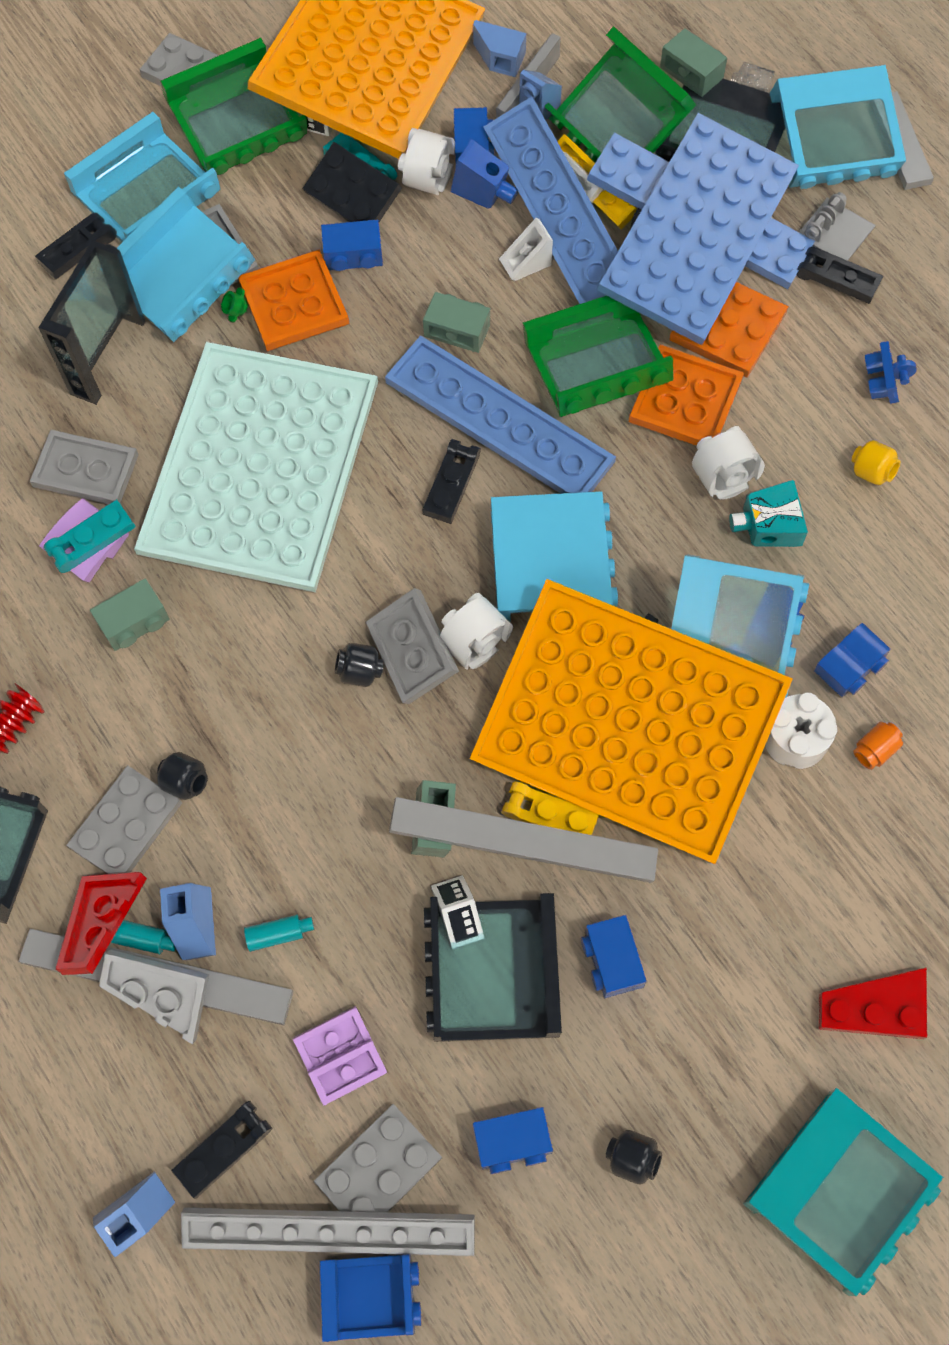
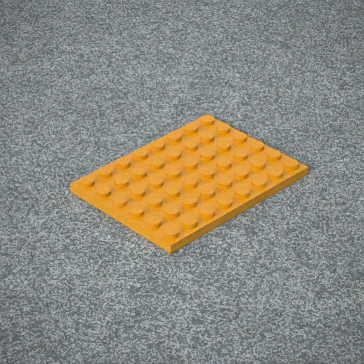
(366, 64)
(631, 720)

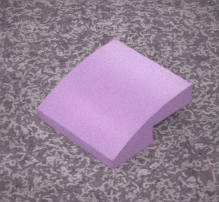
(73, 517)
(339, 1055)

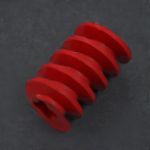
(14, 714)

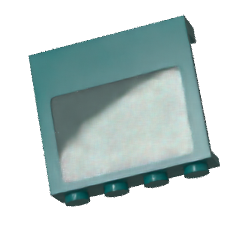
(845, 1192)

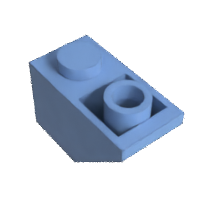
(499, 47)
(541, 89)
(189, 919)
(133, 1214)

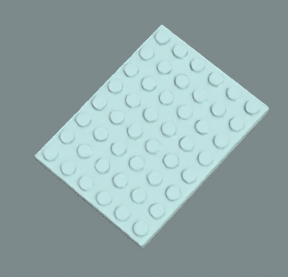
(258, 467)

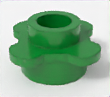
(234, 304)

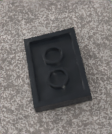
(351, 186)

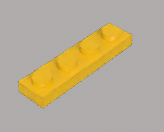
(615, 208)

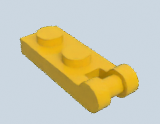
(548, 810)

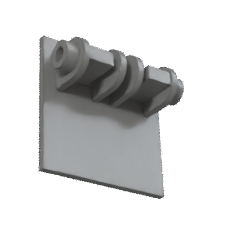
(837, 228)

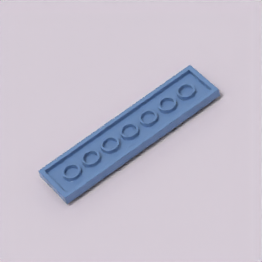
(632, 176)
(554, 196)
(499, 419)

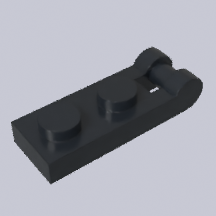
(72, 245)
(839, 274)
(451, 482)
(221, 1150)

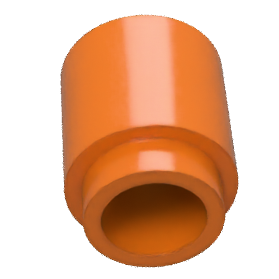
(878, 745)

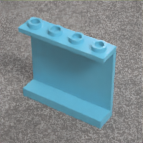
(181, 263)
(552, 540)

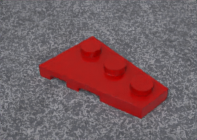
(95, 918)
(878, 1007)

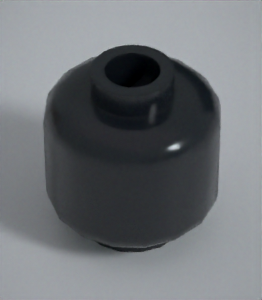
(358, 664)
(182, 776)
(634, 1157)

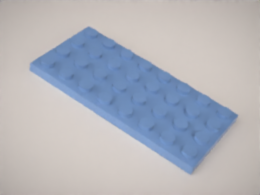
(698, 228)

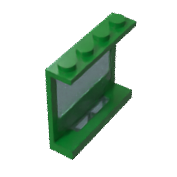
(622, 96)
(223, 117)
(594, 354)

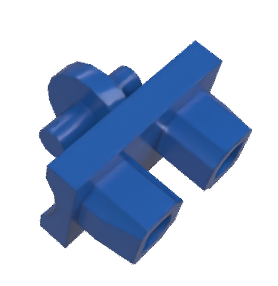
(883, 361)

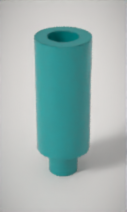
(277, 932)
(143, 938)

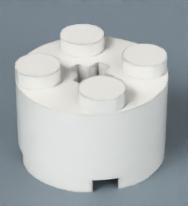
(427, 161)
(727, 463)
(474, 631)
(810, 744)

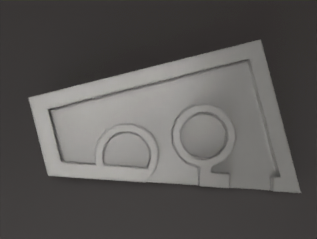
(161, 989)

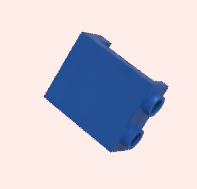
(369, 1297)

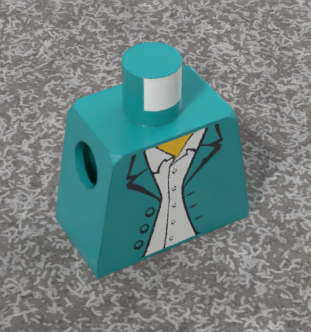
(772, 517)

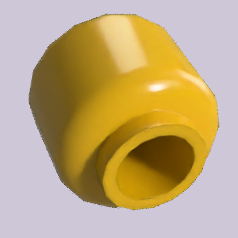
(875, 462)

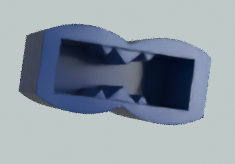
(853, 660)

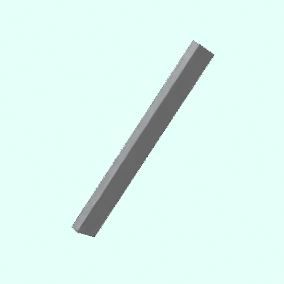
(523, 840)
(222, 993)
(328, 1231)

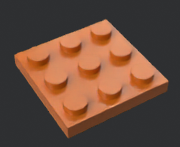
(293, 300)
(739, 330)
(692, 403)

